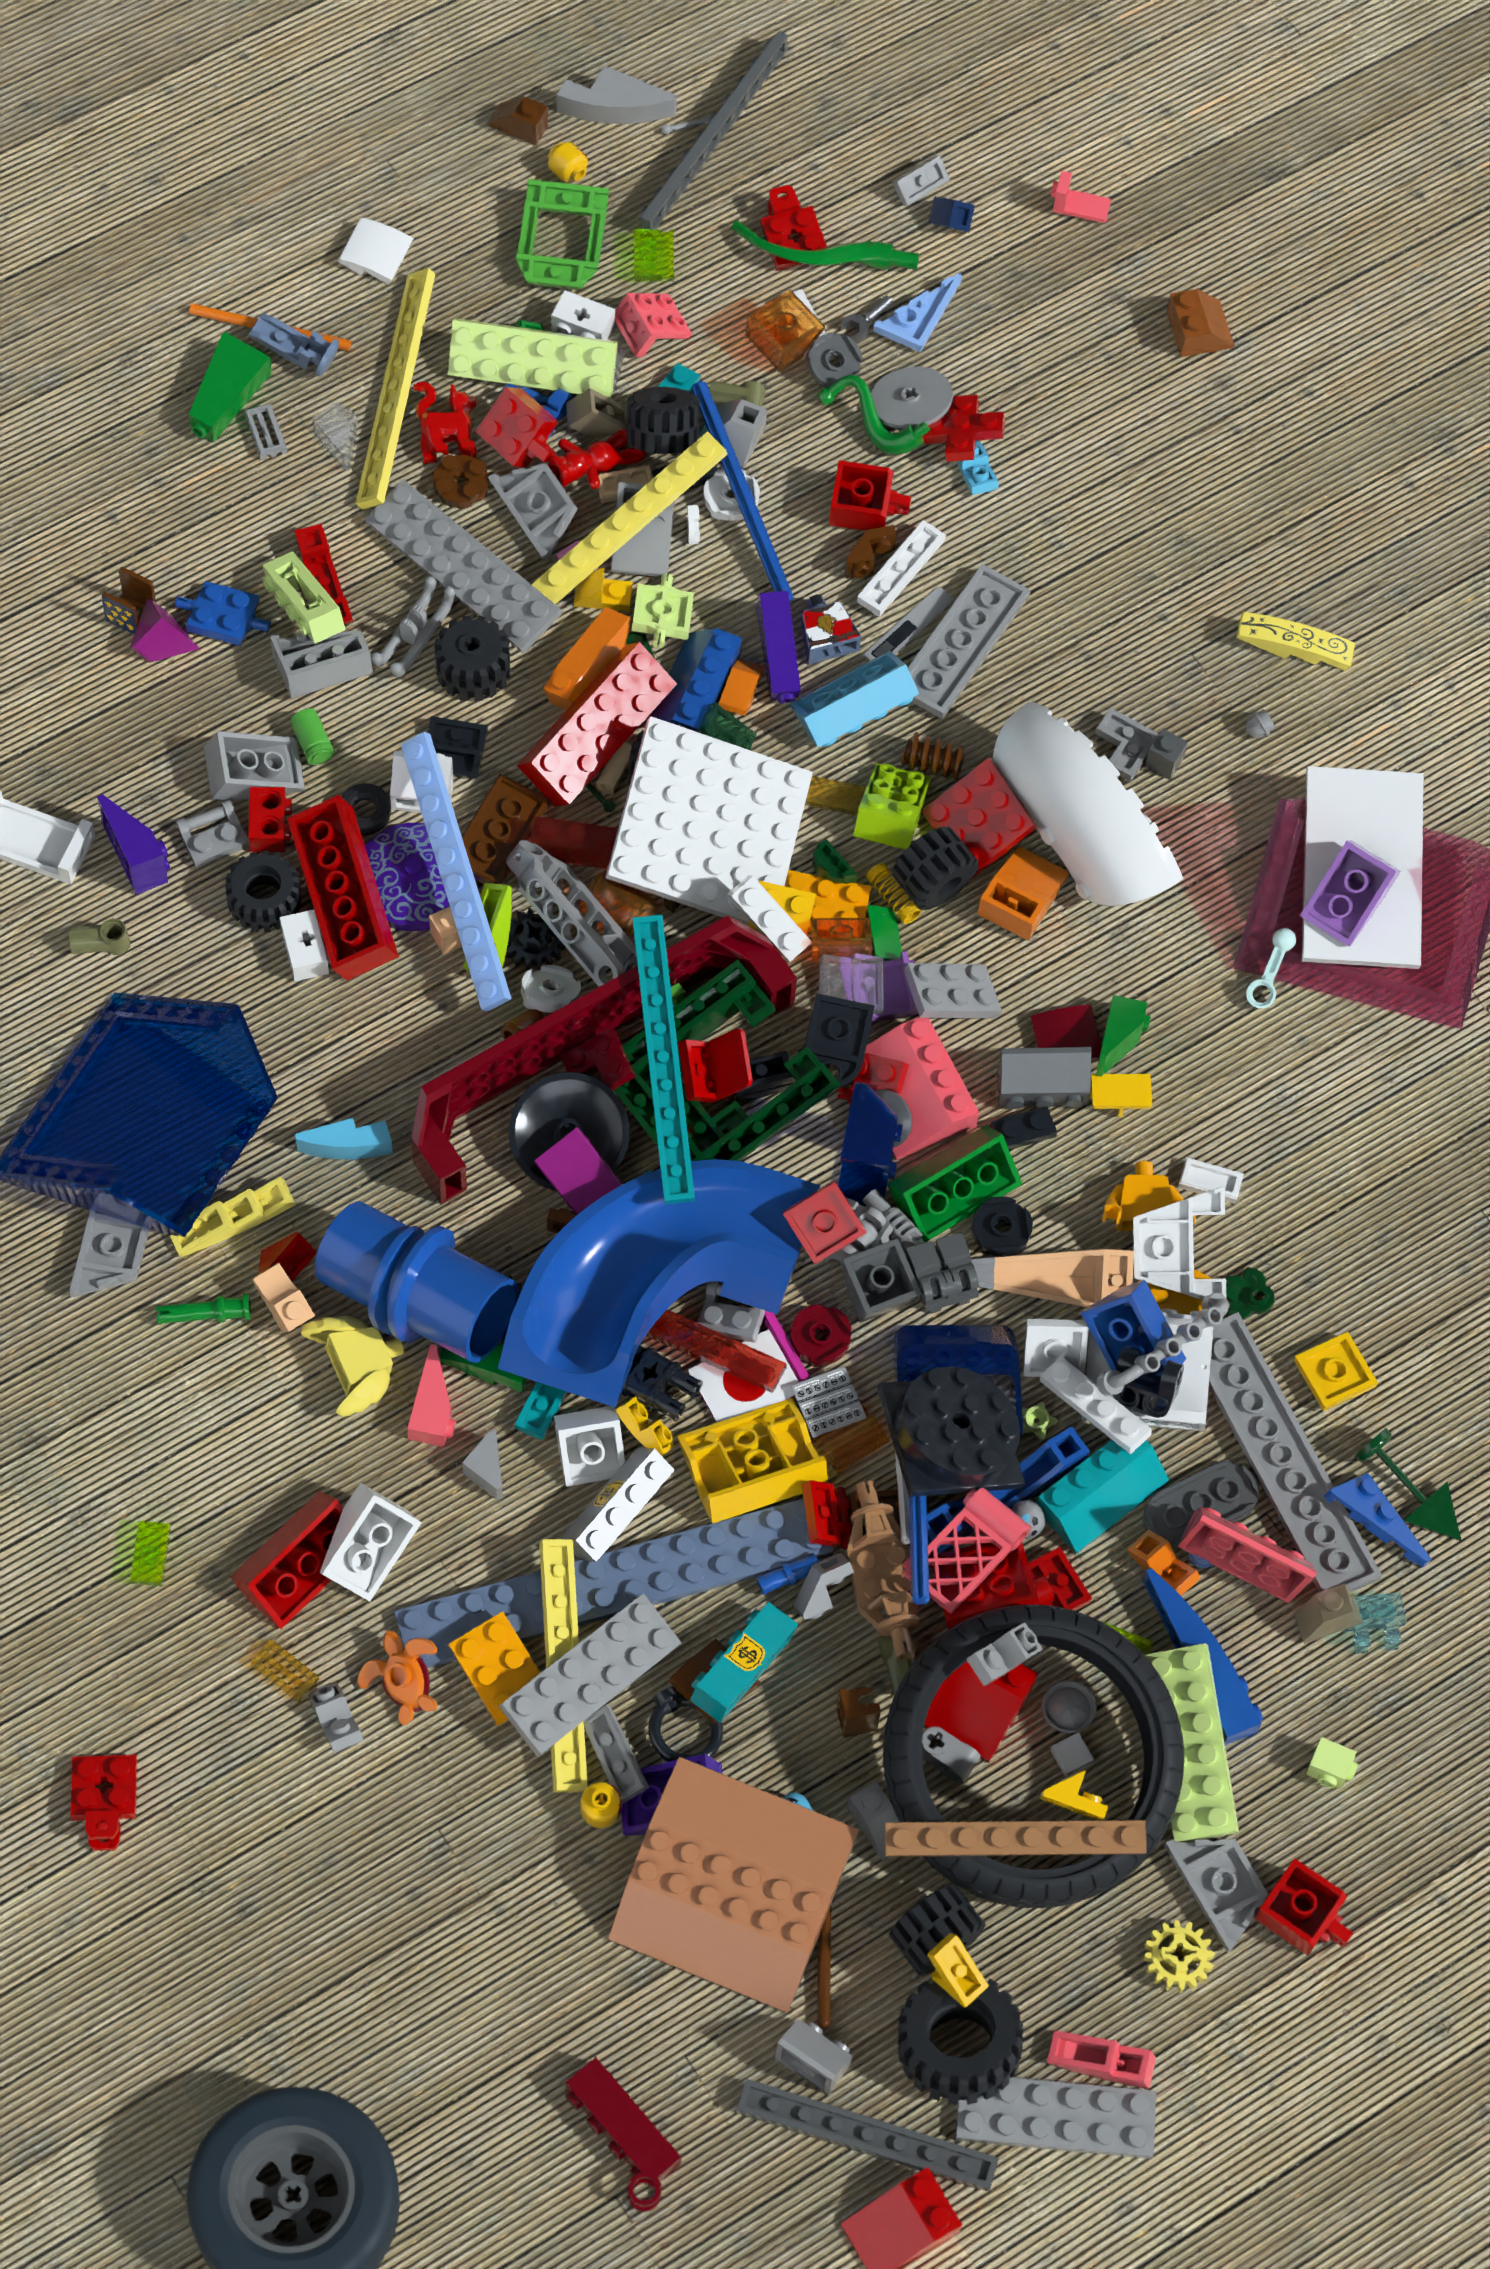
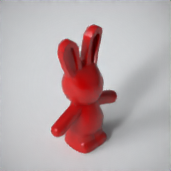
(598, 457)

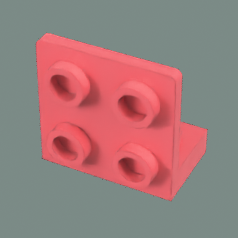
(649, 317)

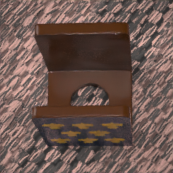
(135, 592)

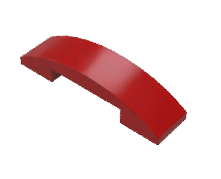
(317, 559)

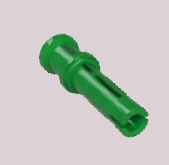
(219, 1309)

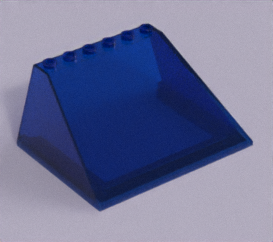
(145, 1112)

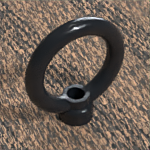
(668, 1702)

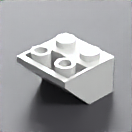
(402, 790)

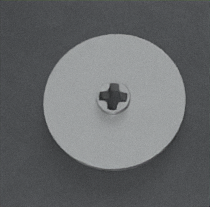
(912, 397)

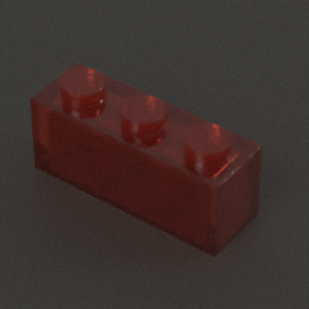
(575, 841)

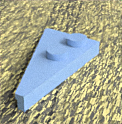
(916, 321)

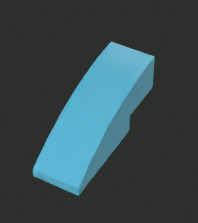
(346, 1141)

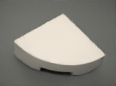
(693, 524)

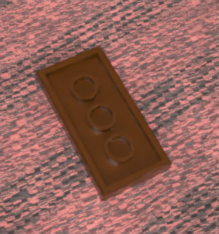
(499, 825)

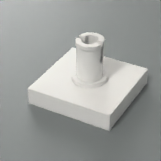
(1054, 1338)

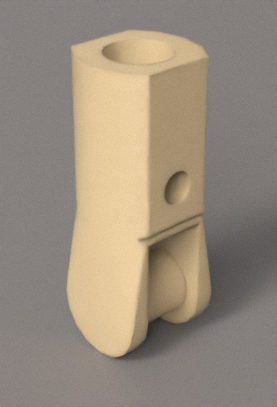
(614, 770)

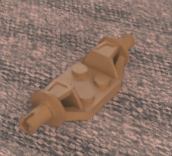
(879, 1571)

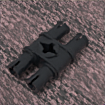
(651, 1391)

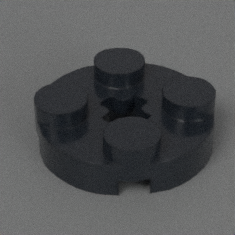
(996, 1242)

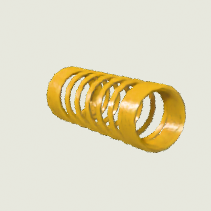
(878, 874)

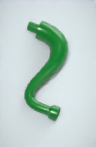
(882, 439)

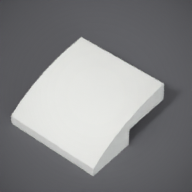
(375, 250)

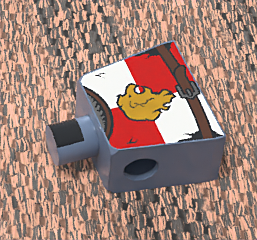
(828, 631)

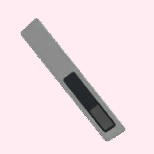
(911, 624)

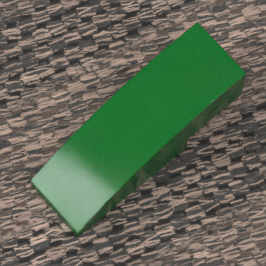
(486, 1369)

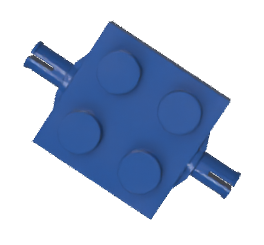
(223, 613)

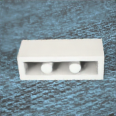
(769, 918)

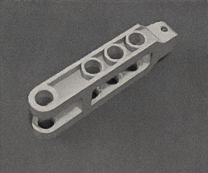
(589, 948)

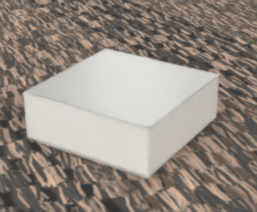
(1071, 1754)

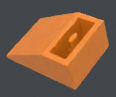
(1022, 893)

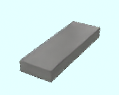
(615, 1753)

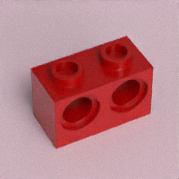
(266, 819)

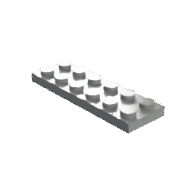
(965, 639)
(590, 1675)
(1063, 2118)

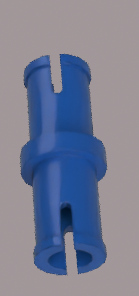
(787, 1574)

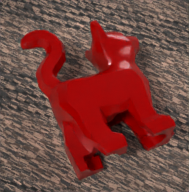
(445, 427)

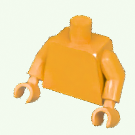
(1138, 1196)

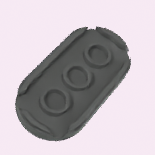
(1221, 1486)

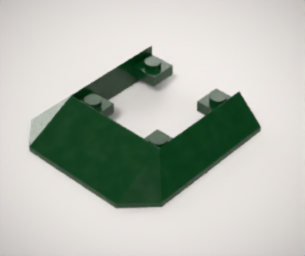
(730, 1132)

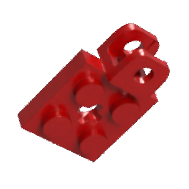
(788, 218)
(105, 1810)

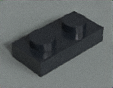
(1026, 1128)

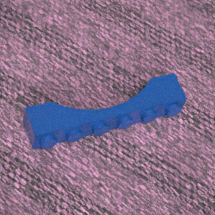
(1039, 1471)

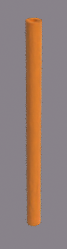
(246, 321)

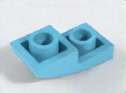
(978, 472)

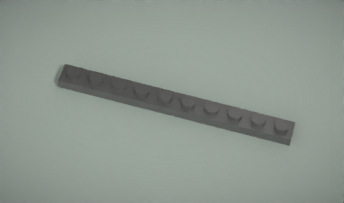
(717, 128)

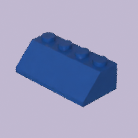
(700, 677)

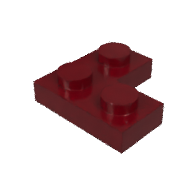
(601, 1054)

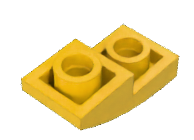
(649, 1434)

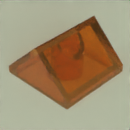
(620, 902)

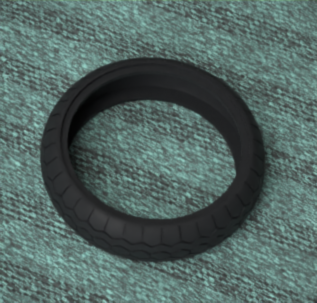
(1122, 1665)

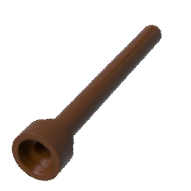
(824, 1973)

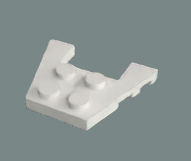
(1166, 1245)

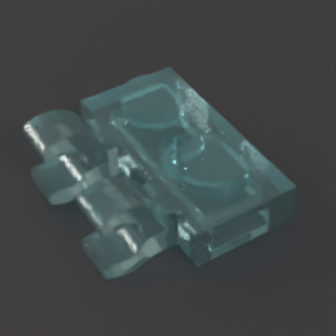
(1377, 1612)

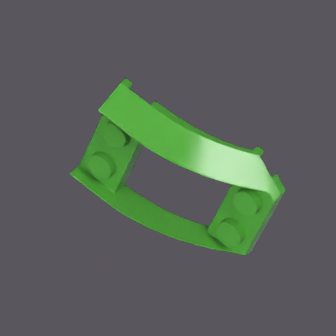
(569, 200)

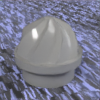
(1259, 724)

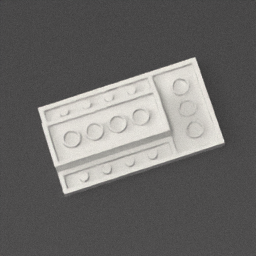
(1386, 818)

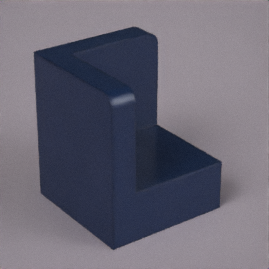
(951, 213)

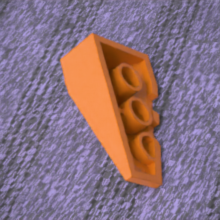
(587, 657)

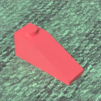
(431, 1414)

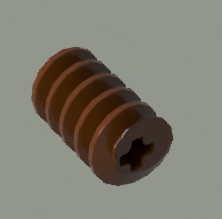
(933, 756)

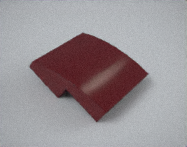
(1068, 1028)

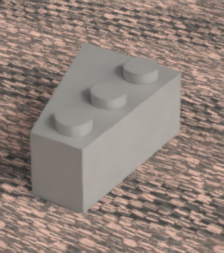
(316, 666)

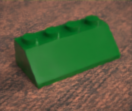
(956, 1182)

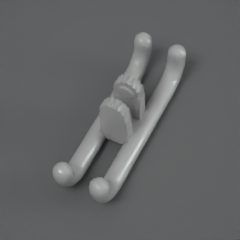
(415, 629)

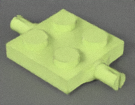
(662, 611)

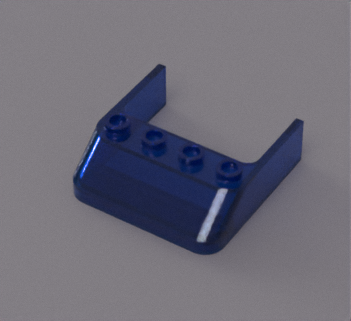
(973, 1347)

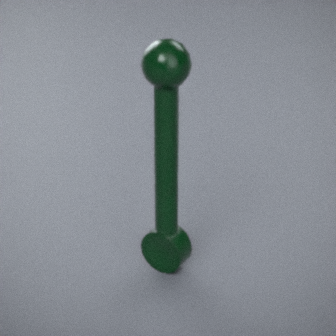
(608, 806)

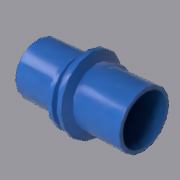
(416, 1282)

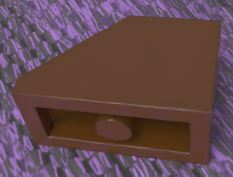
(521, 119)

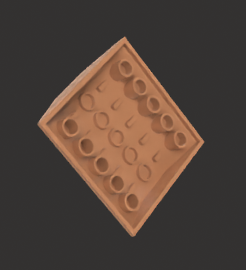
(733, 1884)

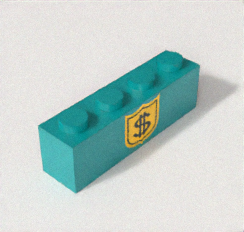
(743, 1661)

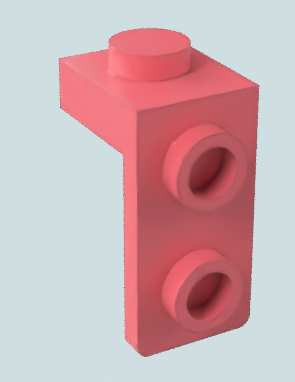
(1078, 203)

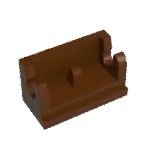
(854, 1717)

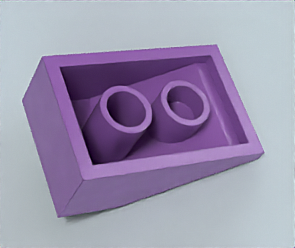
(1350, 892)

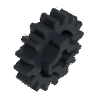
(530, 949)

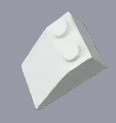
(367, 1541)

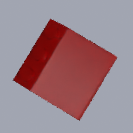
(979, 1712)

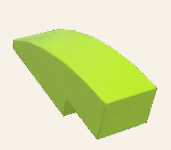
(497, 907)

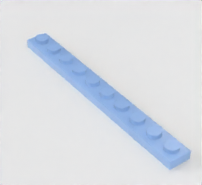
(456, 872)

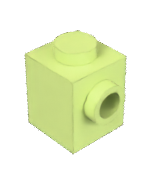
(1332, 1764)

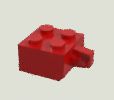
(518, 428)
(865, 497)
(1305, 1909)

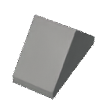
(483, 1466)

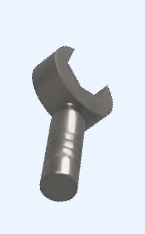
(861, 322)

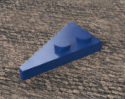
(1376, 1513)

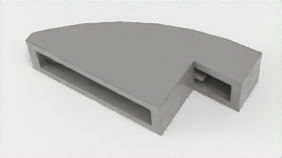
(616, 100)

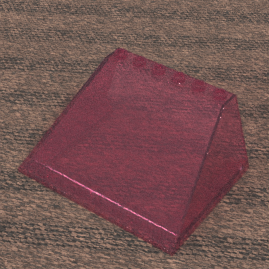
(1451, 928)

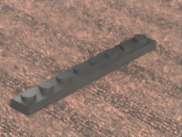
(867, 2135)

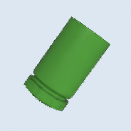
(312, 736)

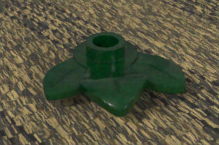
(1243, 1290)

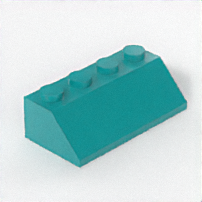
(1101, 1492)

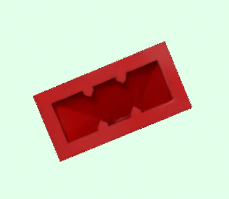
(291, 1252)

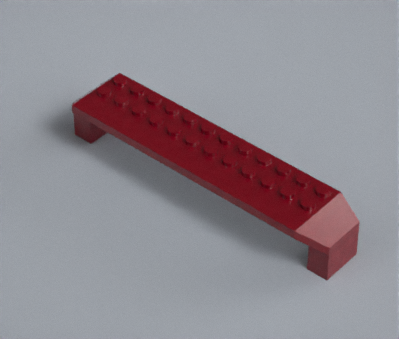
(544, 1042)

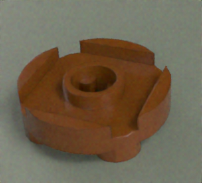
(457, 467)

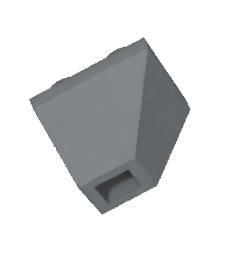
(743, 425)

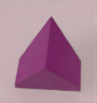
(160, 635)

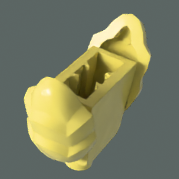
(358, 1358)

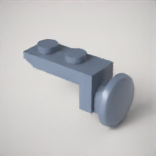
(293, 344)

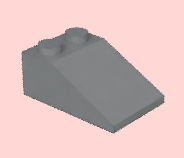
(249, 761)

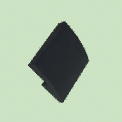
(460, 741)

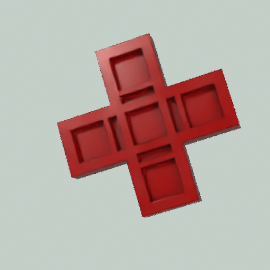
(964, 428)

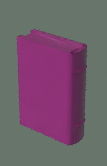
(577, 1171)

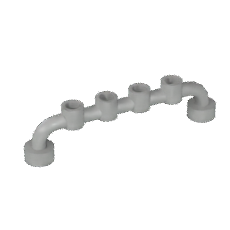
(1213, 1309)

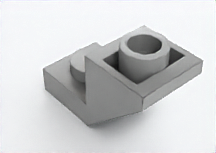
(813, 1596)
(1004, 1654)
(335, 1717)

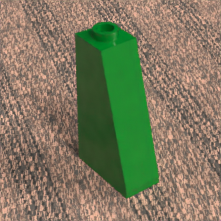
(227, 386)

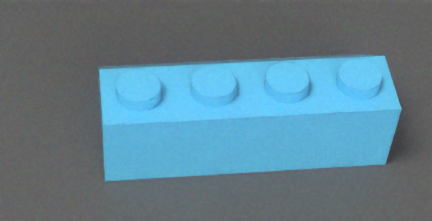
(855, 699)

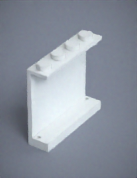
(1190, 1405)

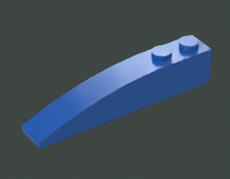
(1185, 1629)

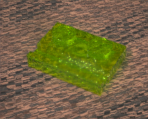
(653, 255)

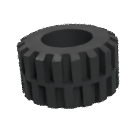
(262, 871)

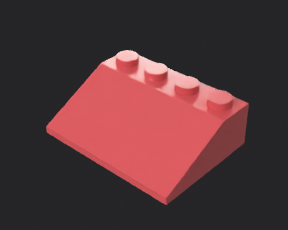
(930, 1088)
(1246, 1555)

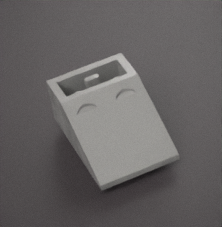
(650, 548)

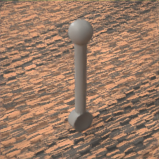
(666, 129)

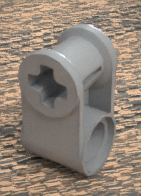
(950, 1756)

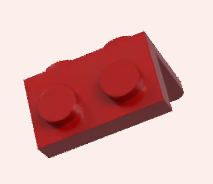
(715, 1066)

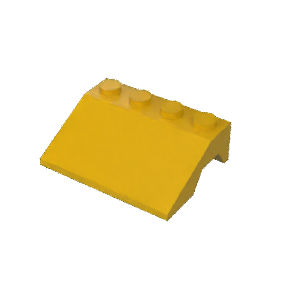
(751, 1460)

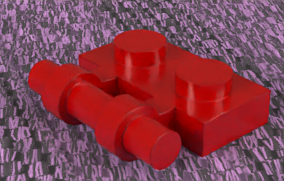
(879, 1073)
(827, 1514)

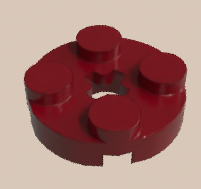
(825, 1319)

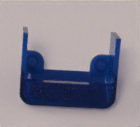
(868, 1145)

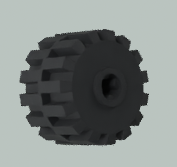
(662, 420)
(472, 658)
(935, 868)
(931, 1921)

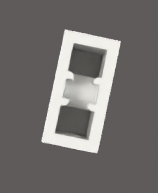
(582, 317)
(304, 960)

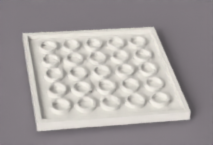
(705, 819)

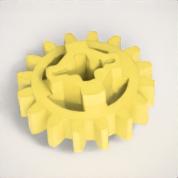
(1191, 1955)

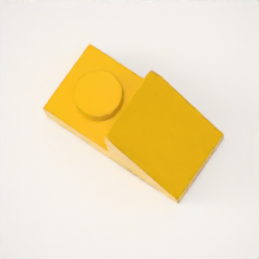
(601, 593)
(1066, 1796)
(956, 1970)

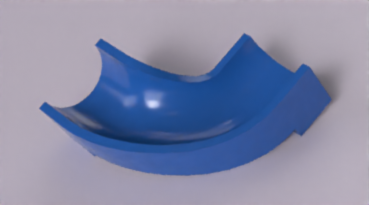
(634, 1256)

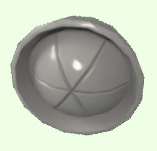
(1069, 1706)

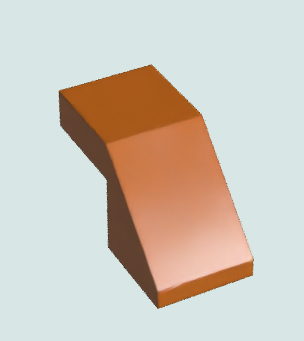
(741, 686)
(1156, 1553)

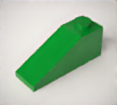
(1122, 1031)

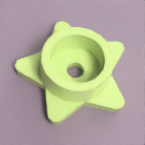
(1045, 1420)

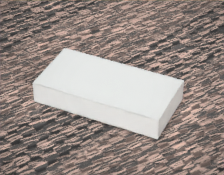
(1203, 1177)

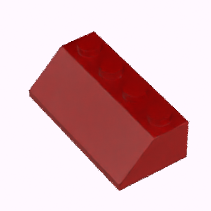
(288, 1565)

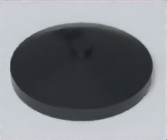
(557, 1107)

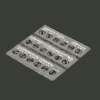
(828, 1401)

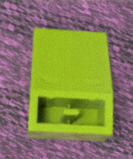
(892, 806)

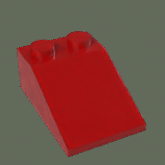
(902, 2223)

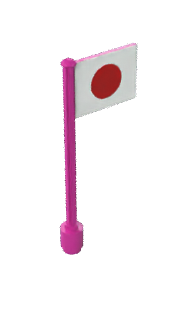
(731, 1396)

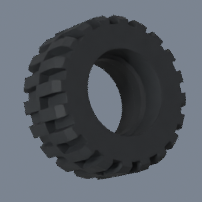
(955, 2076)

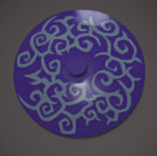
(407, 876)

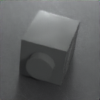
(1166, 754)

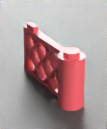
(995, 1523)

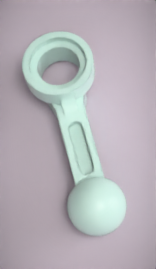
(1283, 940)

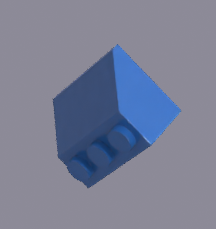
(1130, 1320)

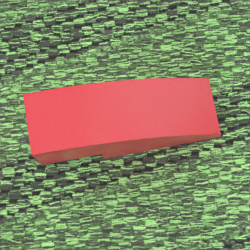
(1102, 2059)

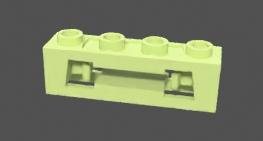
(324, 614)

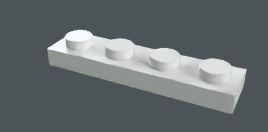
(901, 568)
(1097, 1408)

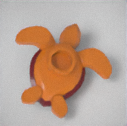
(403, 1675)

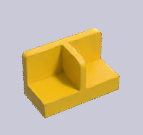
(1121, 1092)

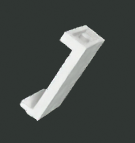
(43, 841)

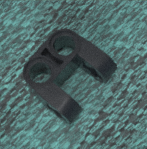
(1149, 1392)

